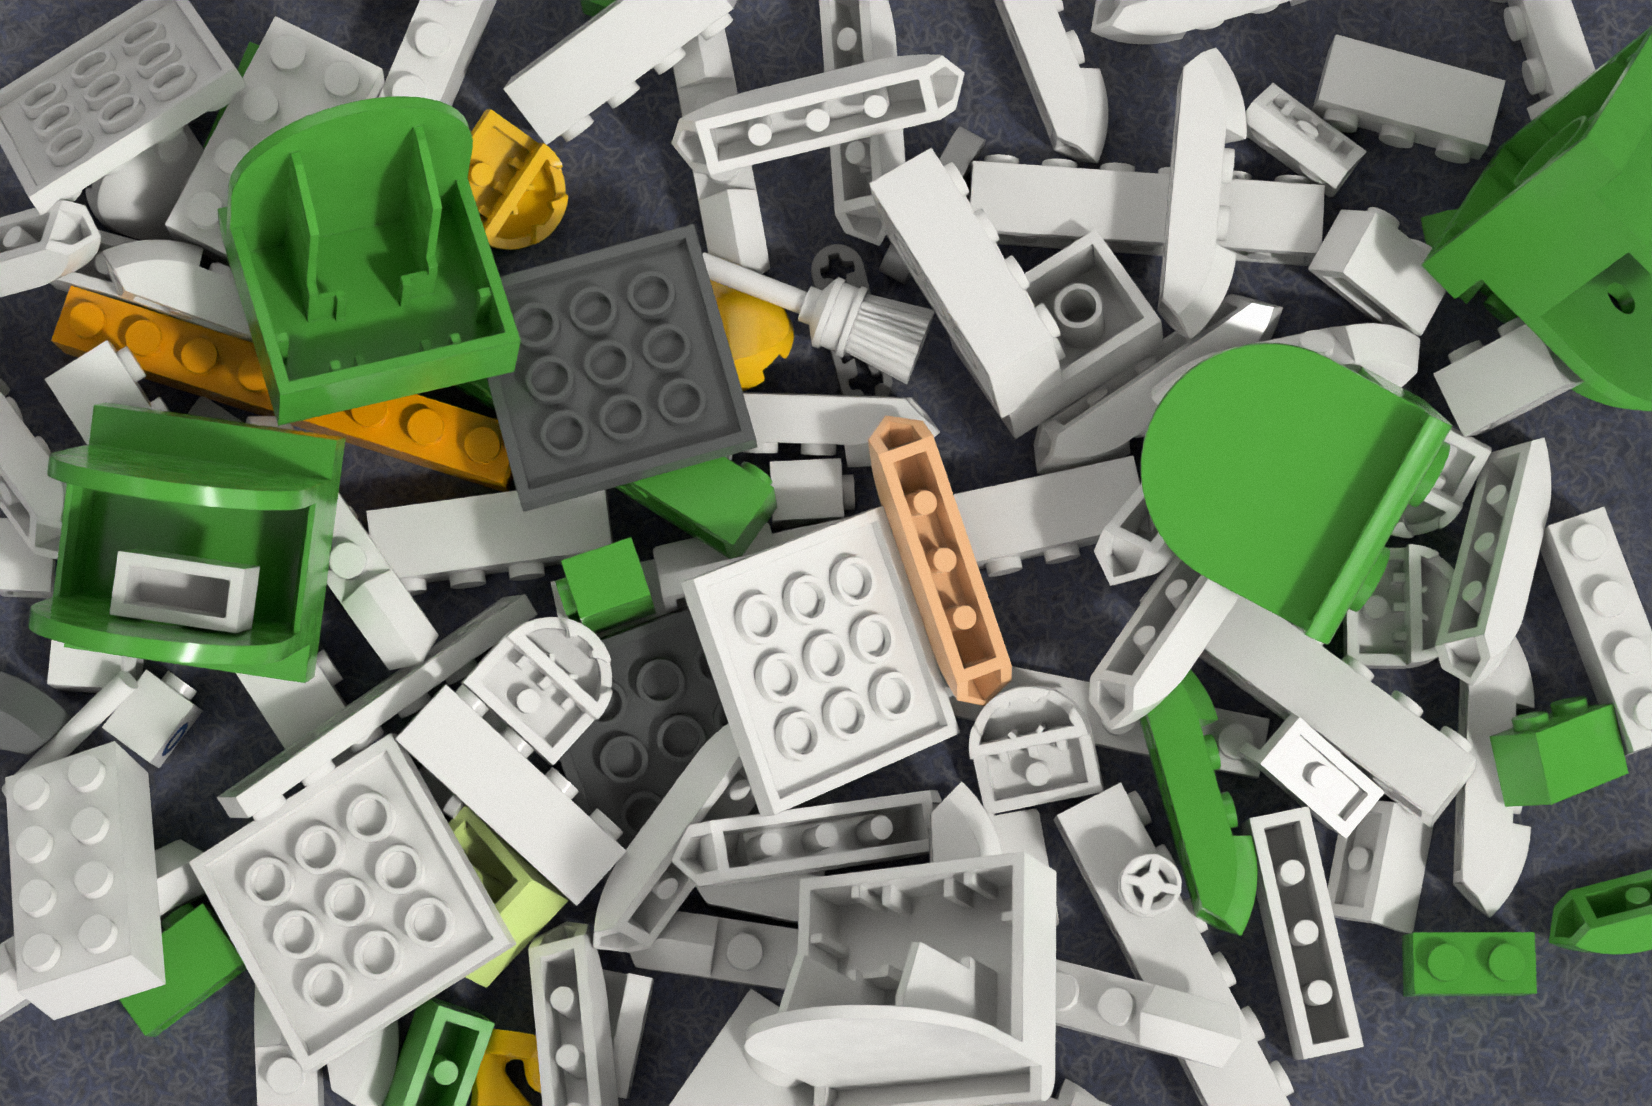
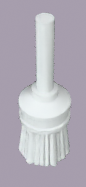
(841, 317)

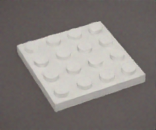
(112, 98)
(820, 660)
(352, 903)

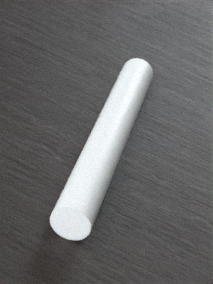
(84, 722)

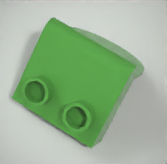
(365, 258)
(1288, 477)

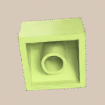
(514, 885)

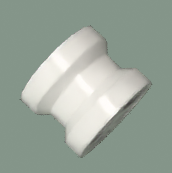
(1162, 877)

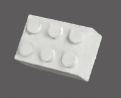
(1100, 321)

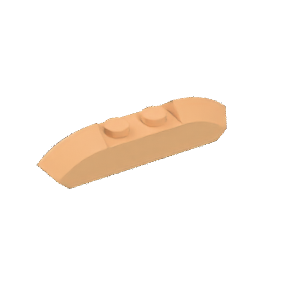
(938, 559)

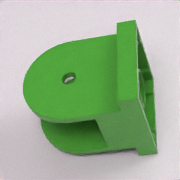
(1569, 221)
(204, 494)

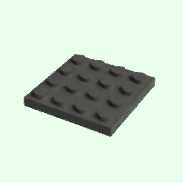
(617, 370)
(653, 725)

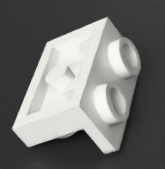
(1301, 139)

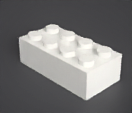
(285, 82)
(969, 281)
(84, 881)

